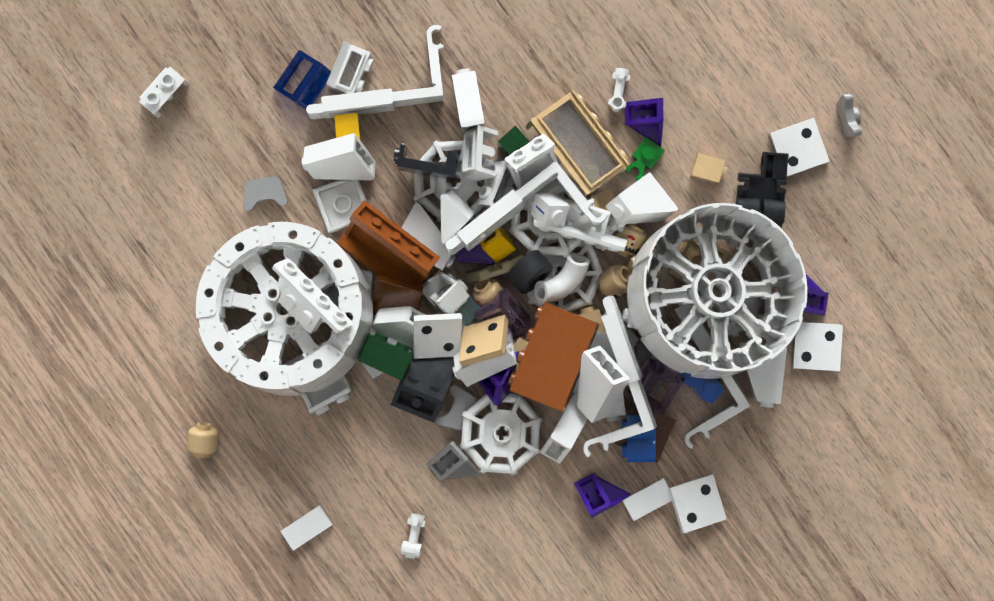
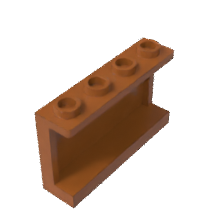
(386, 247)
(553, 356)

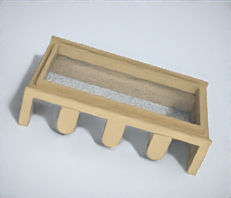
(580, 143)

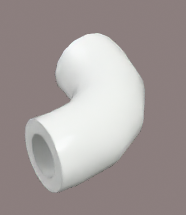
(564, 282)

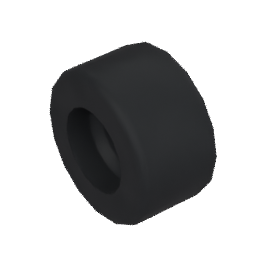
(529, 271)

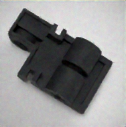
(763, 190)

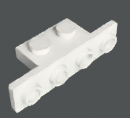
(580, 227)
(307, 301)

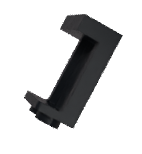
(426, 168)

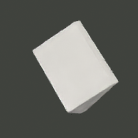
(454, 214)

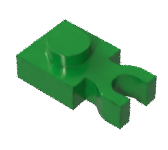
(646, 156)

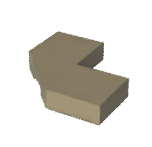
(485, 272)

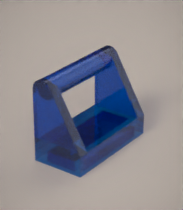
(310, 85)

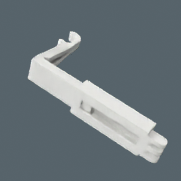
(384, 99)
(513, 203)
(703, 340)
(629, 364)

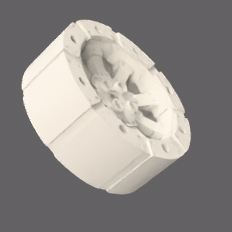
(777, 265)
(215, 295)

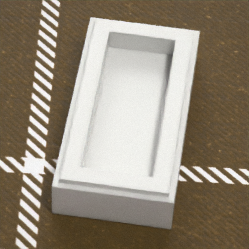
(647, 499)
(306, 527)

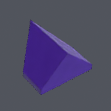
(646, 118)
(474, 256)
(816, 298)
(497, 384)
(599, 494)

